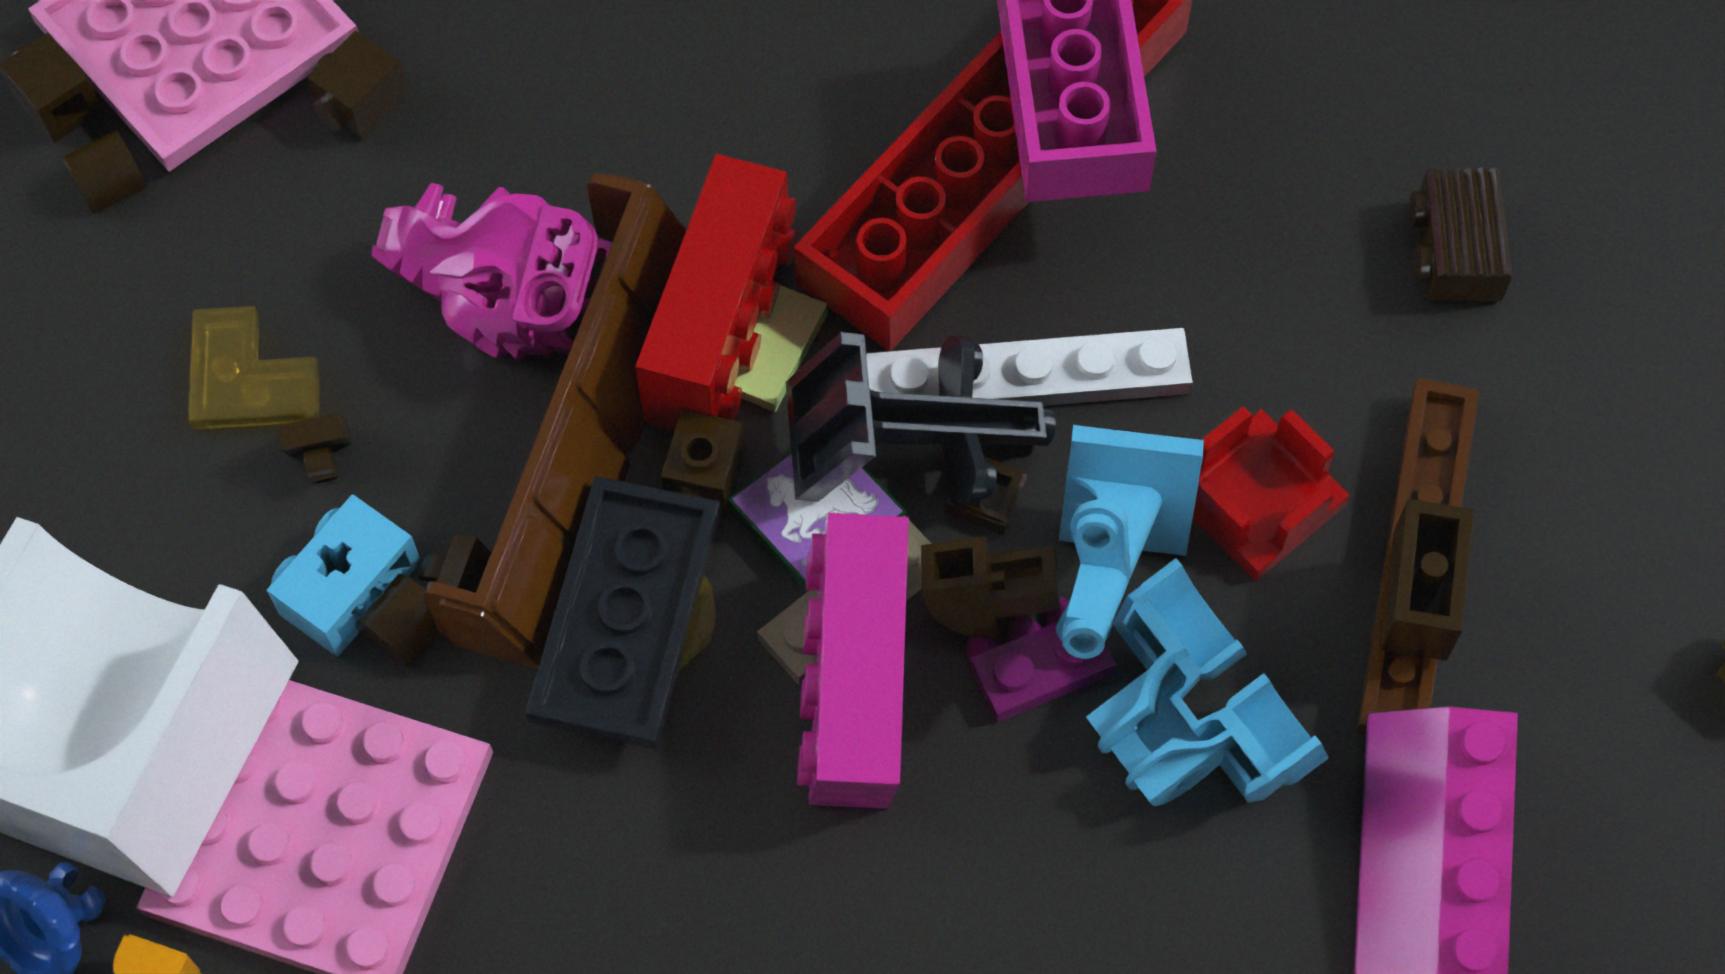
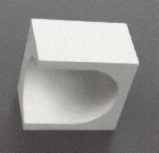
(123, 710)

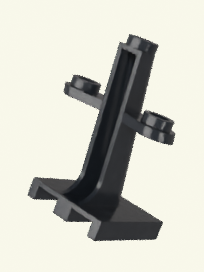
(841, 419)

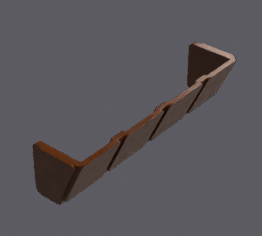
(582, 435)

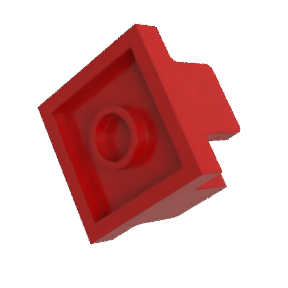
(1265, 487)

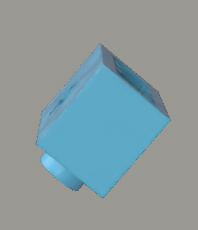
(341, 573)

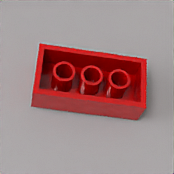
(716, 293)

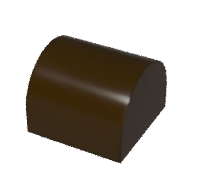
(104, 171)
(399, 620)

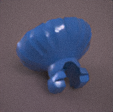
(42, 920)

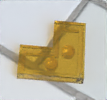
(235, 387)

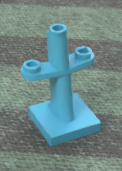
(1119, 500)

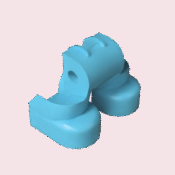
(1158, 734)

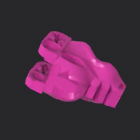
(504, 275)

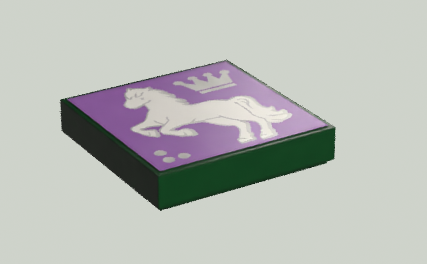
(786, 524)

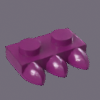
(1030, 666)

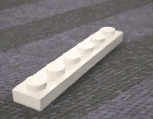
(1053, 369)

